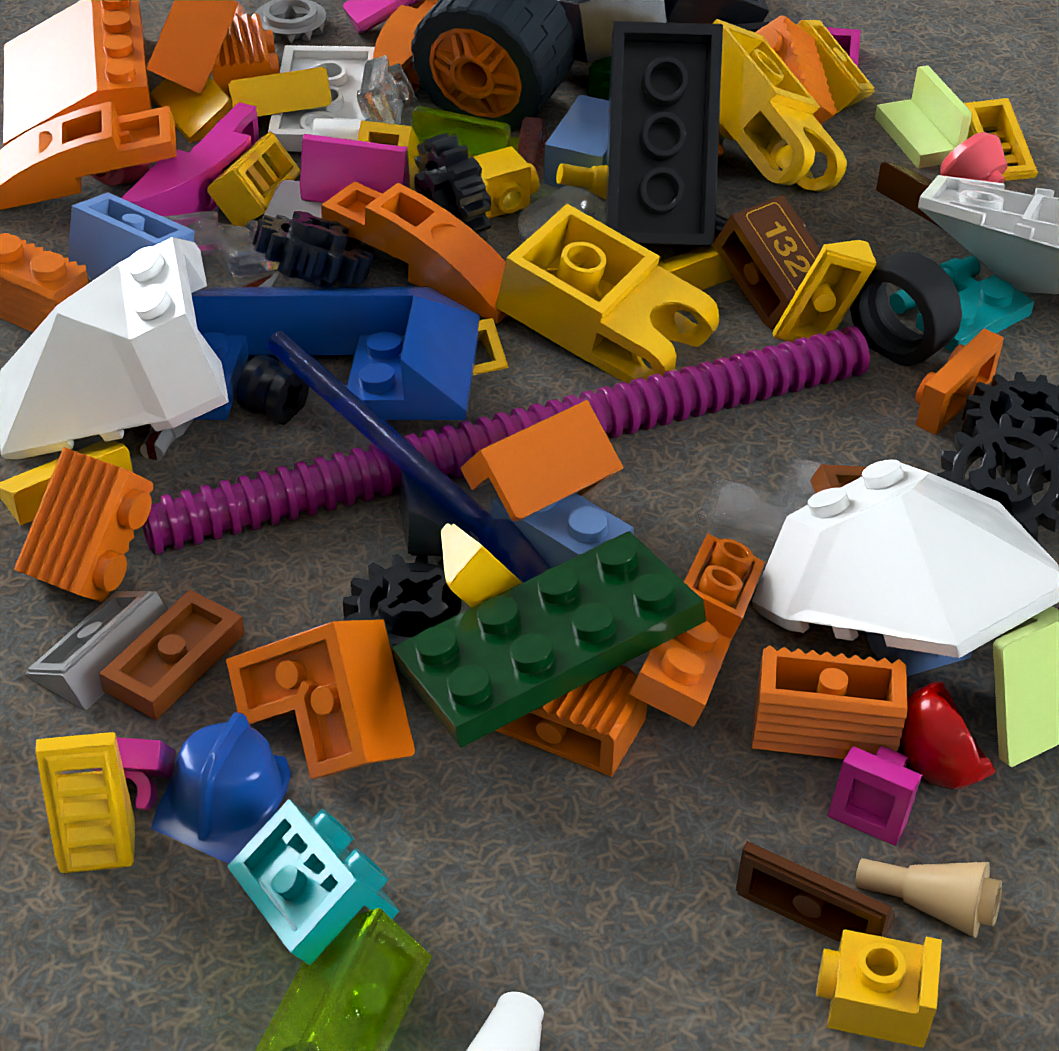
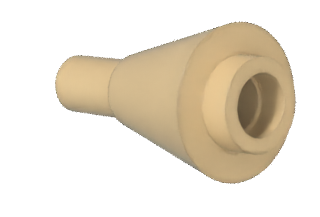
(949, 892)

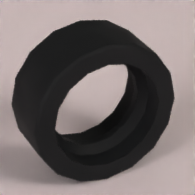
(933, 295)

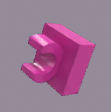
(142, 761)
(875, 793)

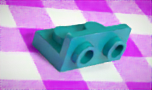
(309, 879)

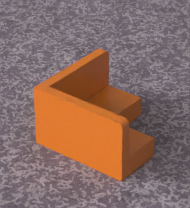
(193, 40)
(546, 462)
(339, 687)

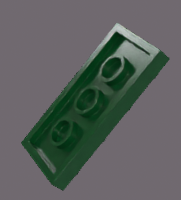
(547, 637)

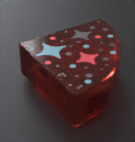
(532, 140)

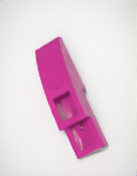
(181, 182)

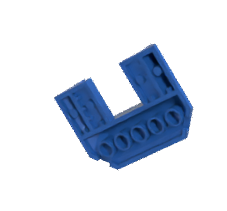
(407, 342)

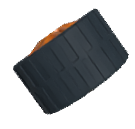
(493, 56)

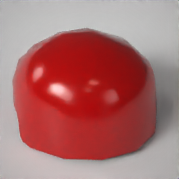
(940, 741)

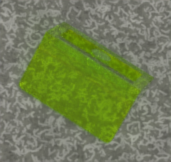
(474, 132)
(351, 991)

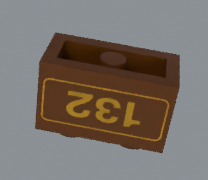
(767, 255)

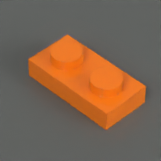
(945, 392)

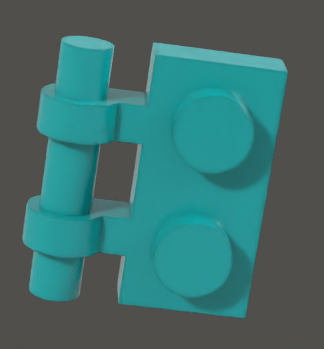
(984, 304)

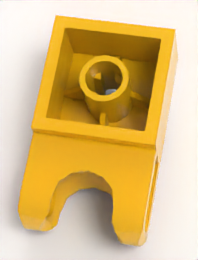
(772, 114)
(603, 297)

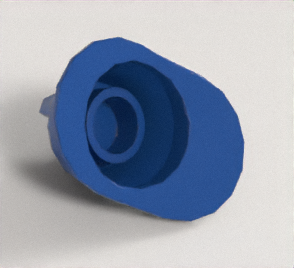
(222, 789)

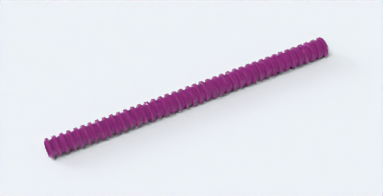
(624, 408)

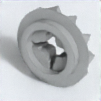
(307, 19)

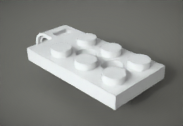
(343, 115)

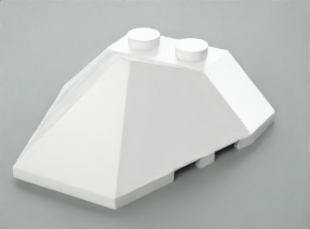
(1001, 227)
(114, 358)
(906, 562)

